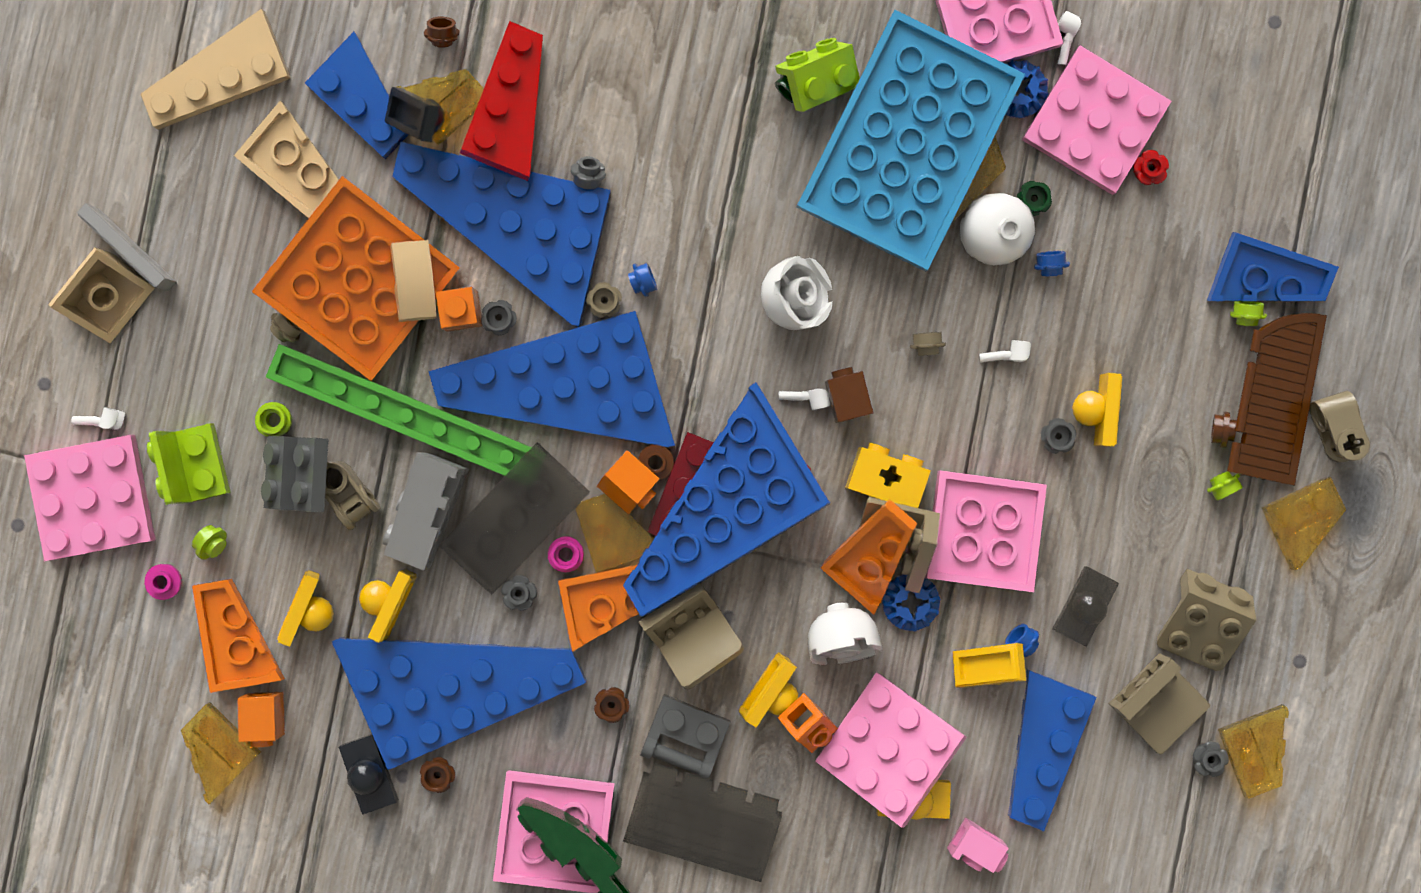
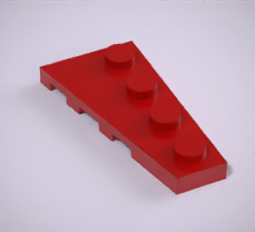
(506, 112)

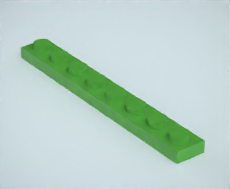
(395, 410)

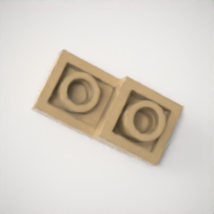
(413, 280)

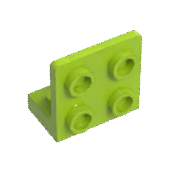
(188, 464)

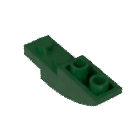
(569, 838)

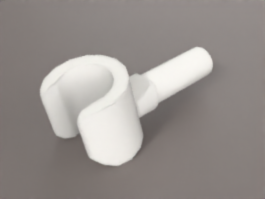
(1068, 24)
(1018, 353)
(818, 397)
(109, 419)

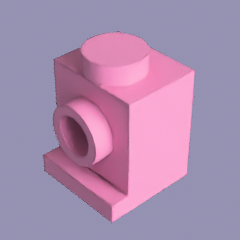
(978, 847)

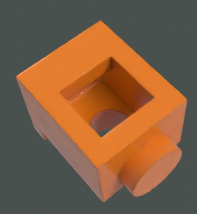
(815, 731)

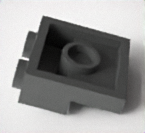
(295, 473)

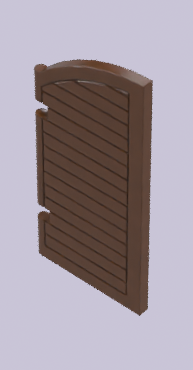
(1277, 398)

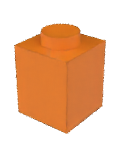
(459, 309)
(629, 483)
(261, 718)

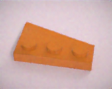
(871, 555)
(595, 604)
(231, 640)

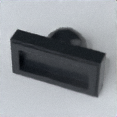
(414, 114)
(368, 774)

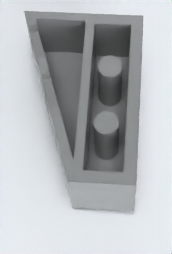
(424, 510)

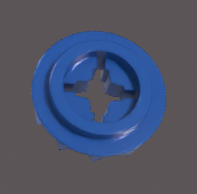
(1023, 105)
(900, 615)

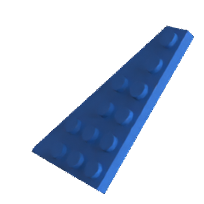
(534, 228)
(573, 380)
(735, 503)
(439, 692)

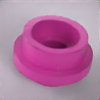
(554, 554)
(173, 577)

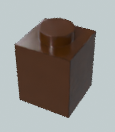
(848, 395)

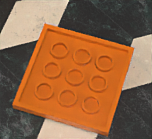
(341, 278)

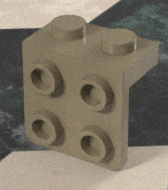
(1208, 621)
(692, 636)

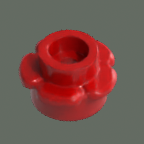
(1142, 171)

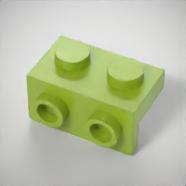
(820, 73)

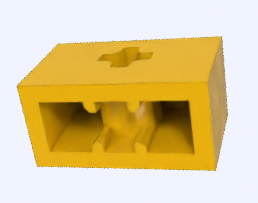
(866, 480)

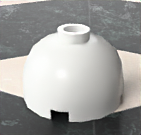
(997, 229)
(796, 293)
(843, 635)

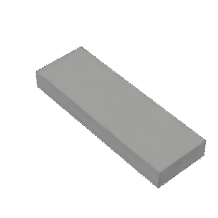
(126, 247)

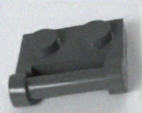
(689, 726)

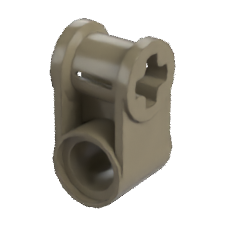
(1339, 422)
(349, 495)

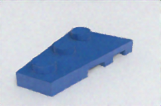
(357, 95)
(1269, 273)

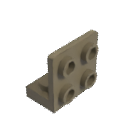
(920, 546)
(1160, 703)

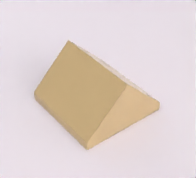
(102, 294)

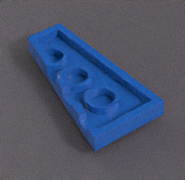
(1047, 741)

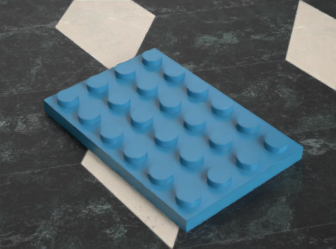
(910, 140)

